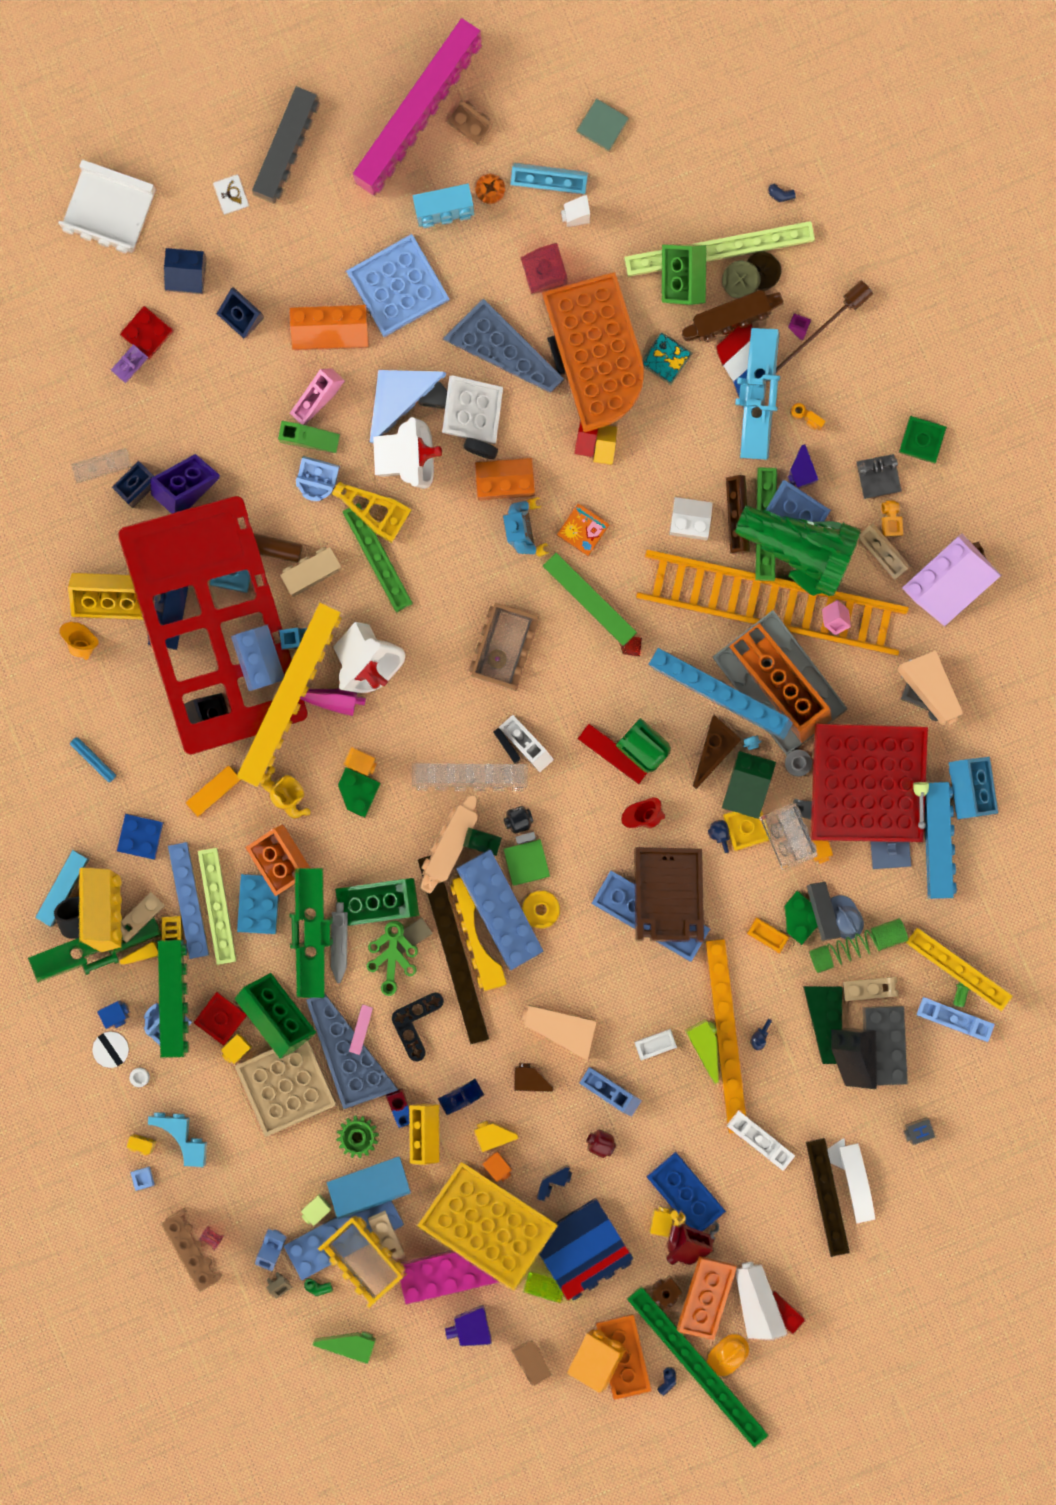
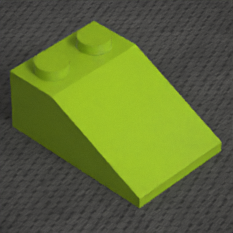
(705, 1043)

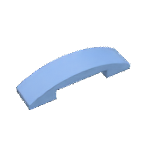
(955, 1019)

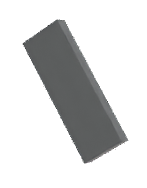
(823, 911)

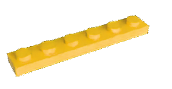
(959, 969)

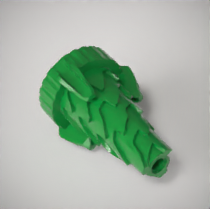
(813, 549)

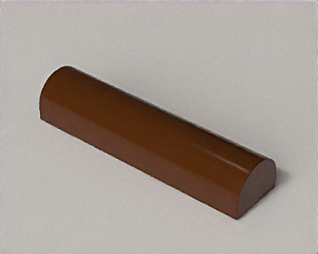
(736, 503)
(278, 548)

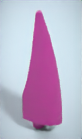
(334, 700)

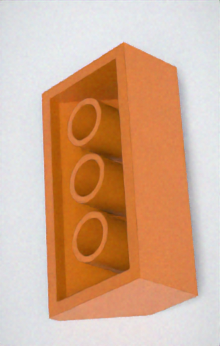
(329, 327)

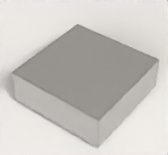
(525, 838)

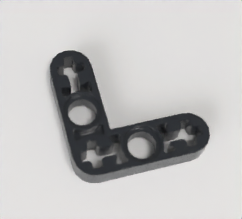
(408, 1024)

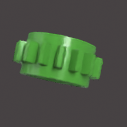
(365, 1129)

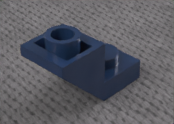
(558, 1177)

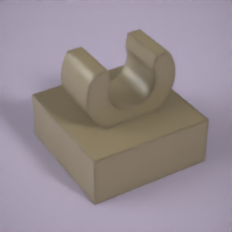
(279, 1286)

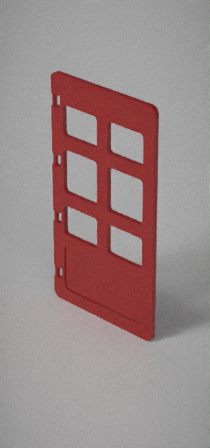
(190, 551)

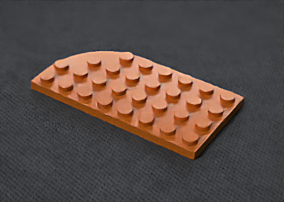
(596, 348)

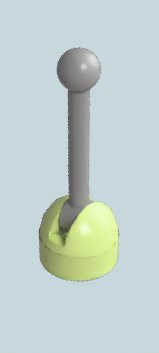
(921, 790)

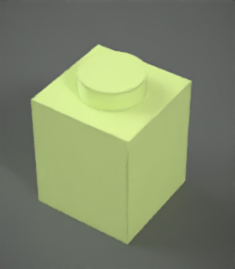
(316, 1210)

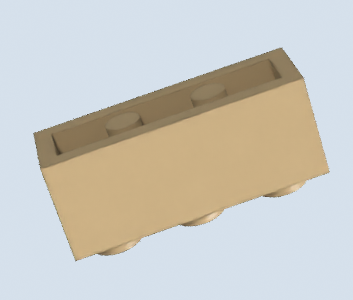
(310, 571)

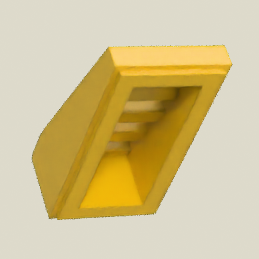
(164, 927)
(146, 952)

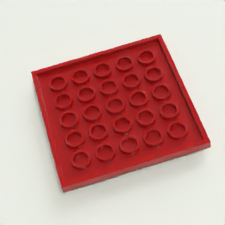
(867, 782)

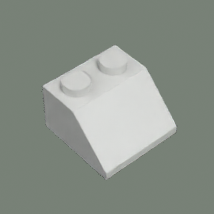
(691, 518)

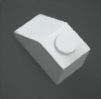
(576, 212)

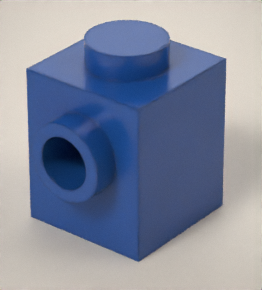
(114, 1014)

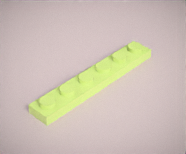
(217, 906)

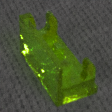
(542, 1287)

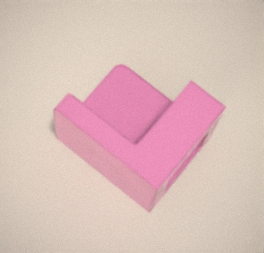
(836, 617)

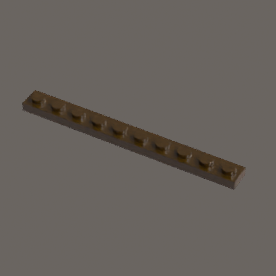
(457, 962)

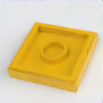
(745, 830)

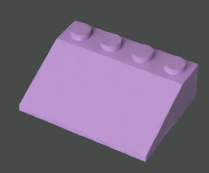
(951, 580)

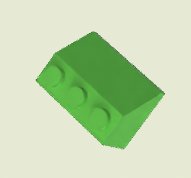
(684, 274)

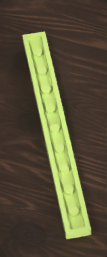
(730, 247)

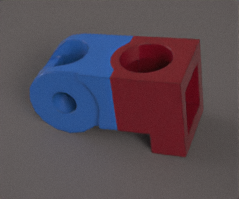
(399, 1107)

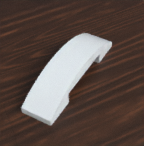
(760, 1140)
(857, 1183)

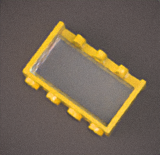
(363, 1260)

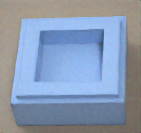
(142, 1178)

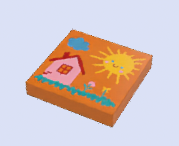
(583, 530)

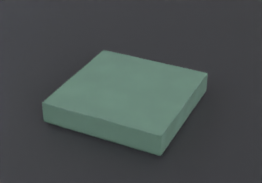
(602, 125)

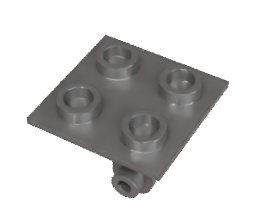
(879, 476)

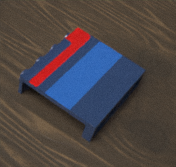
(584, 1250)

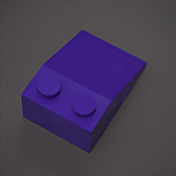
(183, 484)

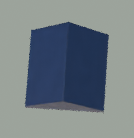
(239, 313)
(134, 484)

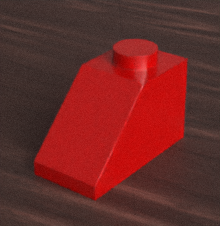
(585, 442)
(790, 1316)

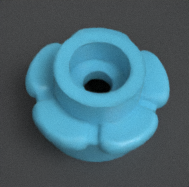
(752, 742)

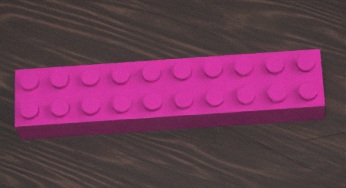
(418, 107)

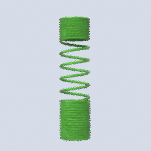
(883, 936)

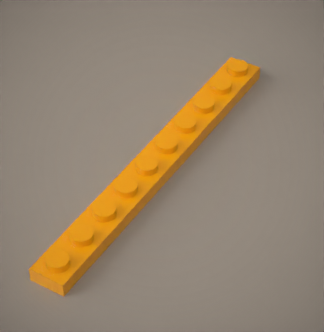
(725, 1028)

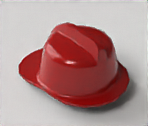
(643, 813)

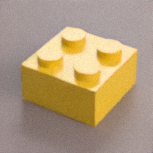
(141, 1144)

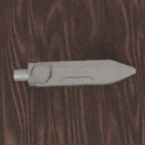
(339, 946)

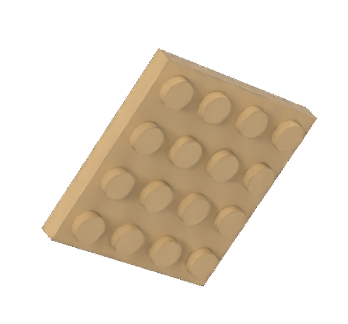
(285, 1088)

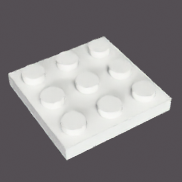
(472, 409)

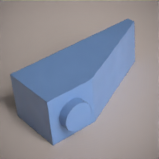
(610, 1092)

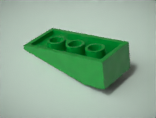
(379, 901)

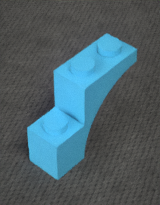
(178, 1126)

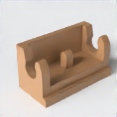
(531, 1362)

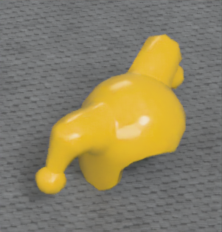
(285, 794)

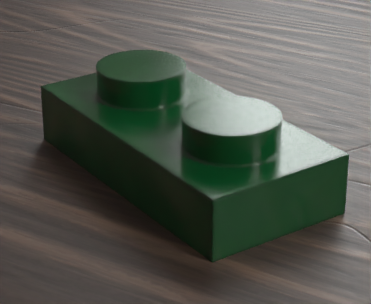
(482, 841)

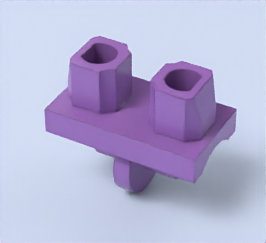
(129, 363)

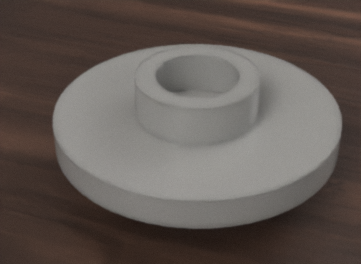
(798, 763)

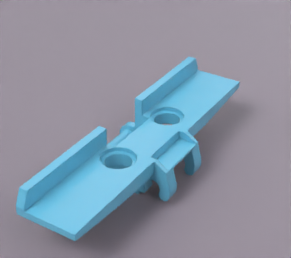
(757, 431)

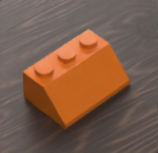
(504, 479)
(277, 858)

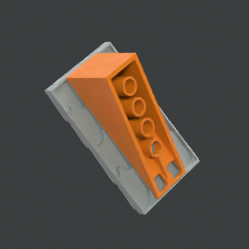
(779, 674)

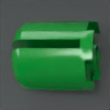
(644, 746)

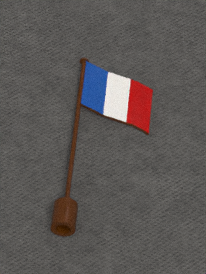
(735, 347)

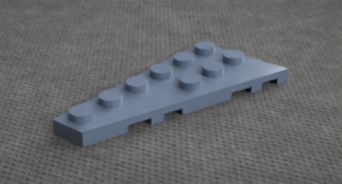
(498, 343)
(355, 1076)

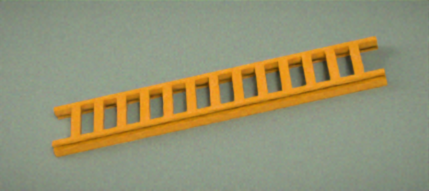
(748, 618)

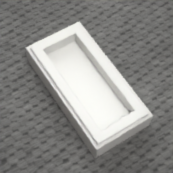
(655, 1044)

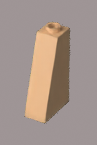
(932, 686)
(565, 1029)

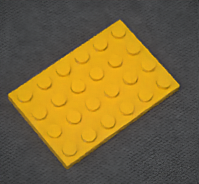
(487, 1226)

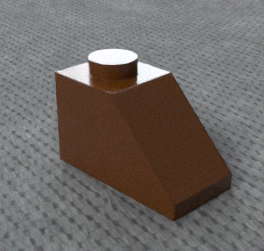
(530, 1079)

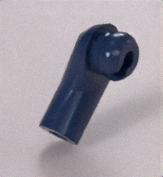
(779, 195)
(669, 1381)

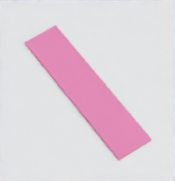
(360, 1030)

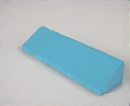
(549, 178)
(62, 887)

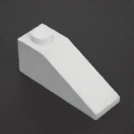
(526, 743)

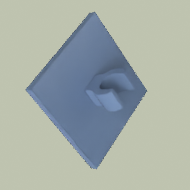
(890, 854)

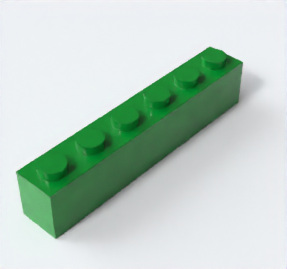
(172, 998)

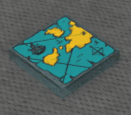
(666, 358)

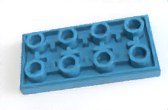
(368, 1187)

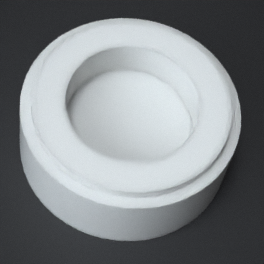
(139, 1077)

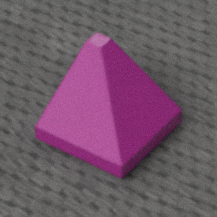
(799, 325)

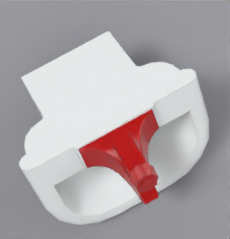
(407, 454)
(365, 660)

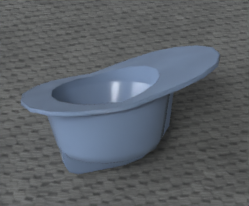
(847, 916)

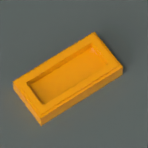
(767, 935)

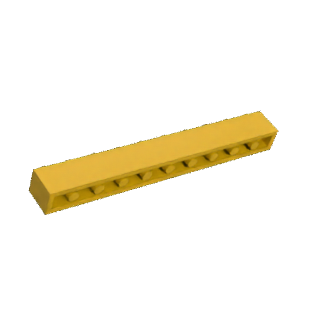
(287, 697)

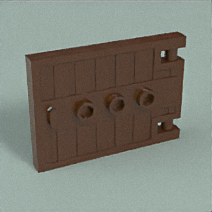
(668, 894)

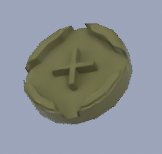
(740, 279)

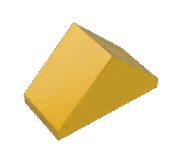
(605, 445)

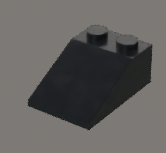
(855, 1056)

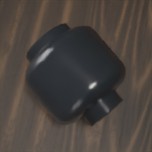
(518, 819)

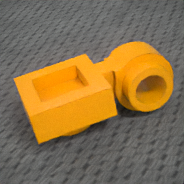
(813, 420)
(891, 525)

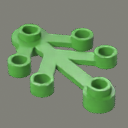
(392, 955)

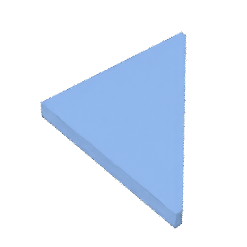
(397, 395)

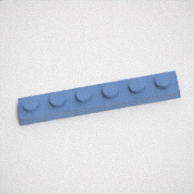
(188, 900)

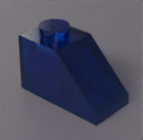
(461, 1096)

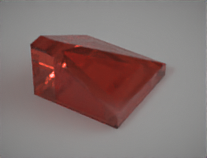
(633, 647)

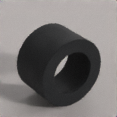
(68, 917)

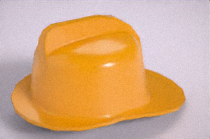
(79, 639)
(728, 1354)

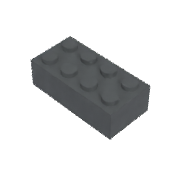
(890, 1042)

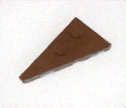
(717, 746)

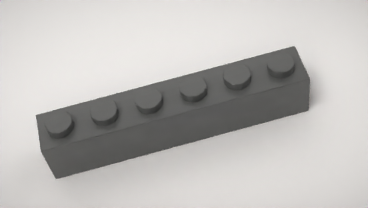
(285, 145)

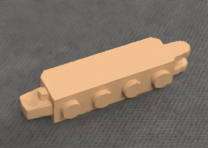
(449, 846)

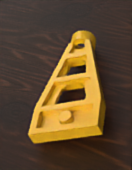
(391, 523)

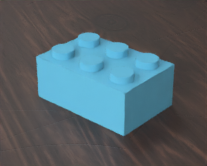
(443, 205)

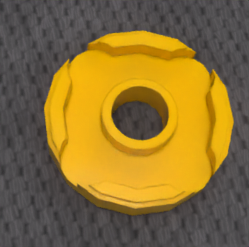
(551, 914)

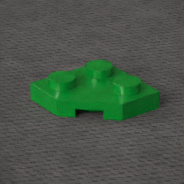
(357, 791)
(799, 918)

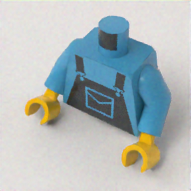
(519, 528)

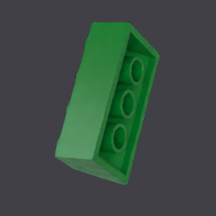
(275, 1015)

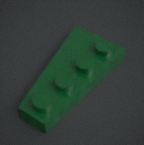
(826, 1014)

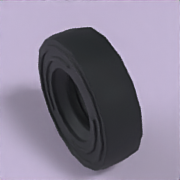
(480, 448)

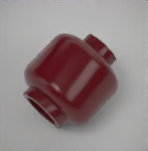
(601, 1143)

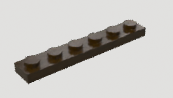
(827, 1197)

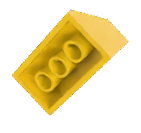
(103, 596)
(100, 908)

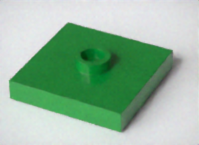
(922, 439)

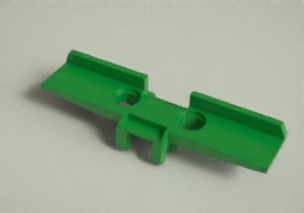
(59, 959)
(310, 969)

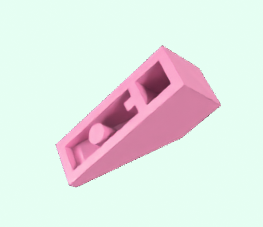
(317, 395)

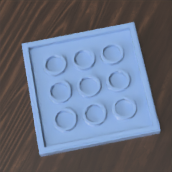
(398, 285)

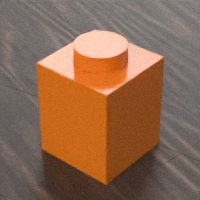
(497, 1166)

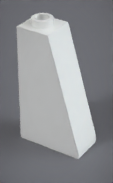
(758, 1303)

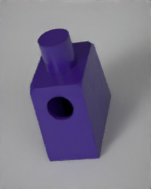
(471, 1328)

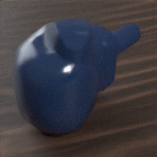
(720, 832)
(758, 1039)

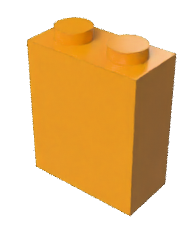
(596, 1360)

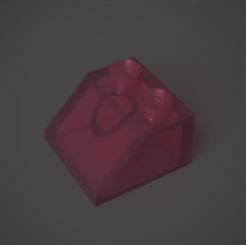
(544, 269)

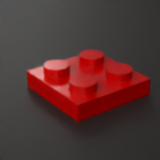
(146, 332)
(220, 1018)

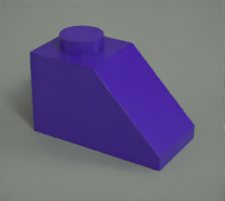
(802, 470)

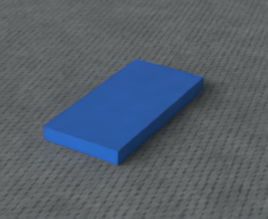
(685, 1193)

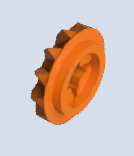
(491, 197)

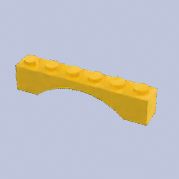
(490, 971)

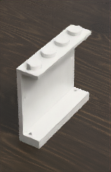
(108, 207)

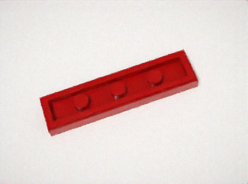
(607, 750)

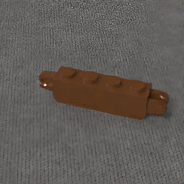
(732, 315)

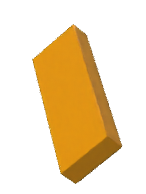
(213, 791)

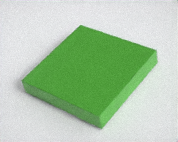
(526, 862)

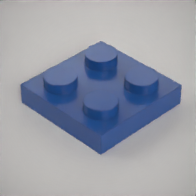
(140, 836)

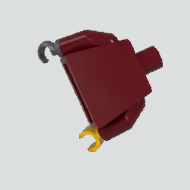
(687, 1243)

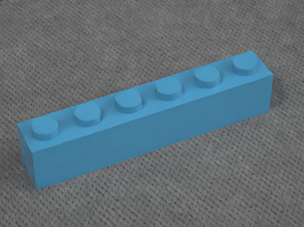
(938, 841)

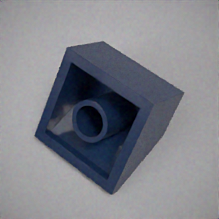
(184, 270)

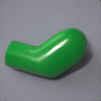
(316, 1289)

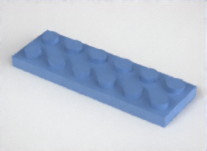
(618, 900)
(499, 909)
(304, 1249)

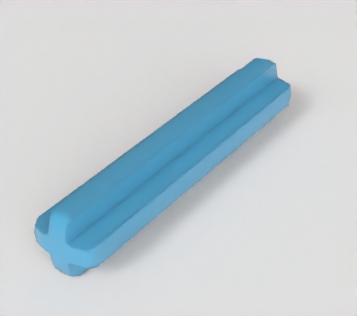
(93, 760)

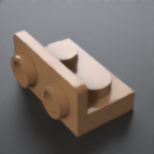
(470, 122)

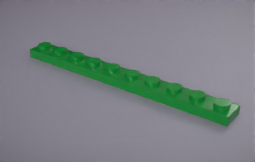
(697, 1367)

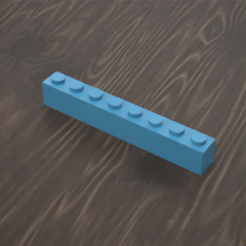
(721, 694)

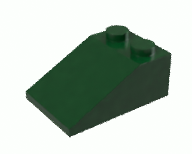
(748, 784)

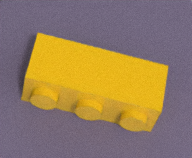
(424, 1133)

